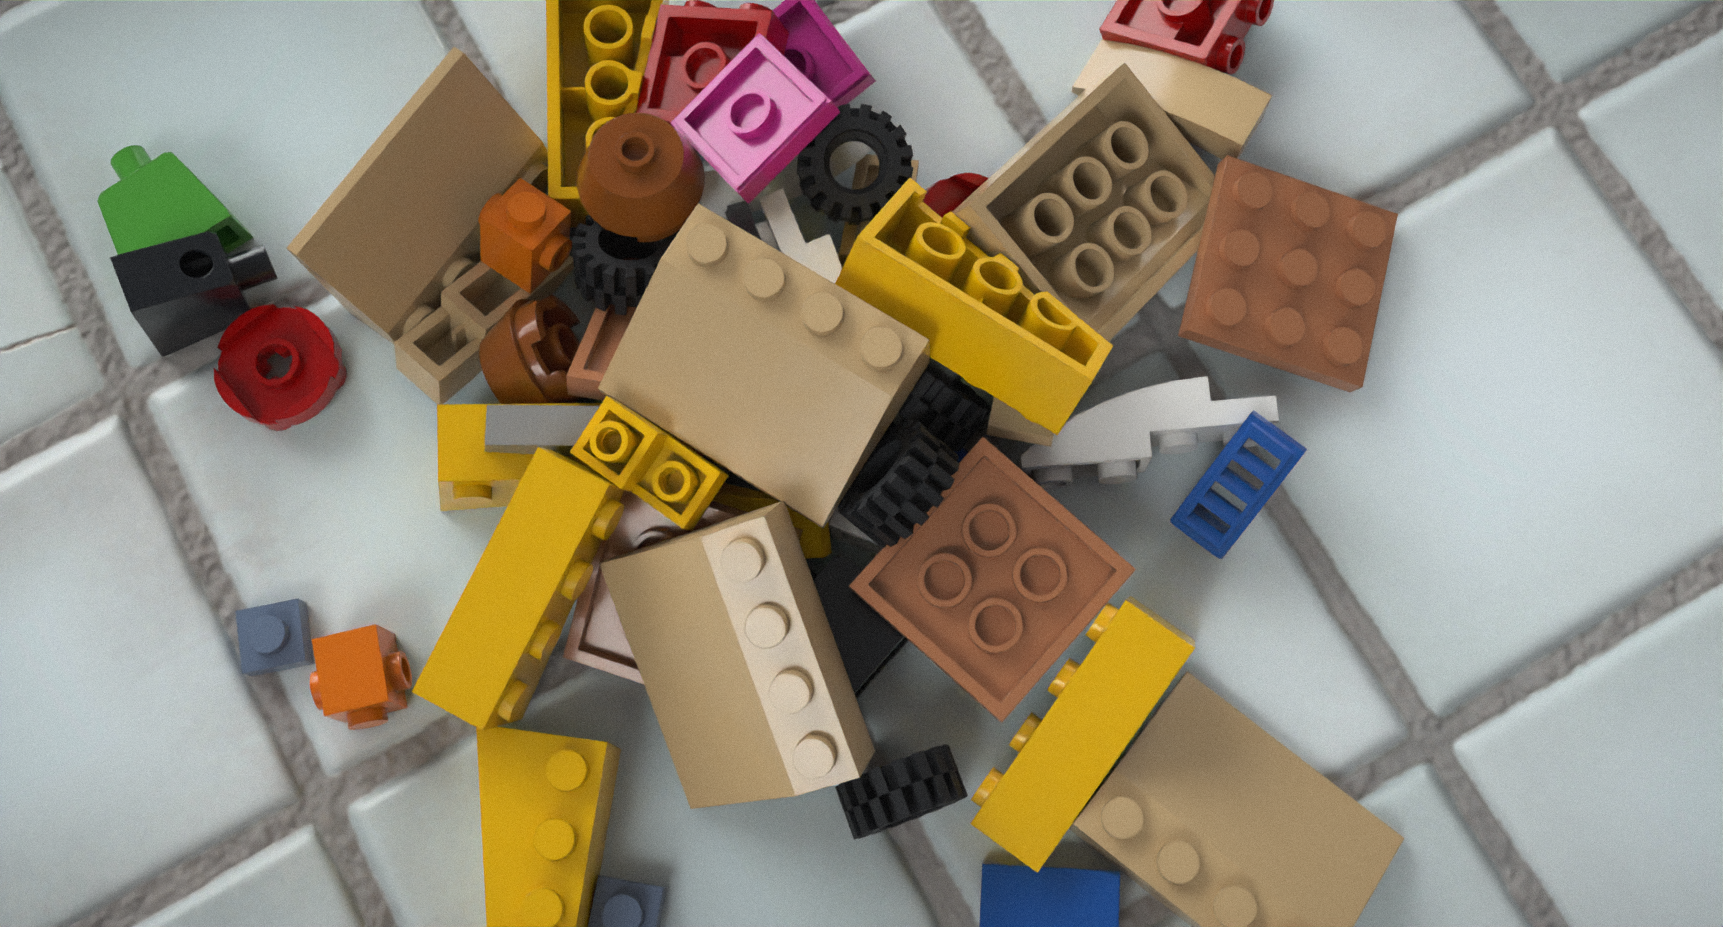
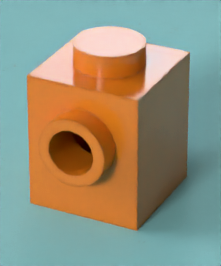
(524, 235)
(360, 676)

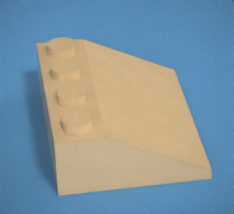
(413, 201)
(1097, 204)
(764, 365)
(740, 661)
(1233, 823)

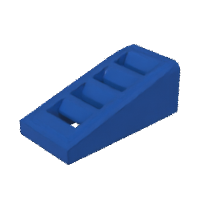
(1204, 527)

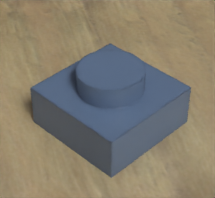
(274, 637)
(626, 903)

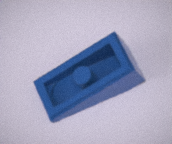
(1048, 898)

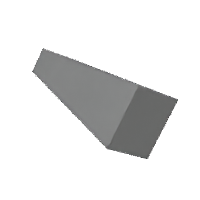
(527, 427)

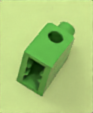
(162, 203)

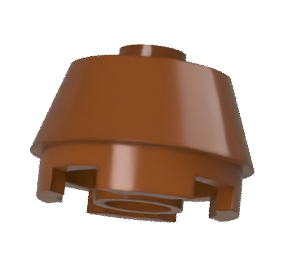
(640, 177)
(531, 353)

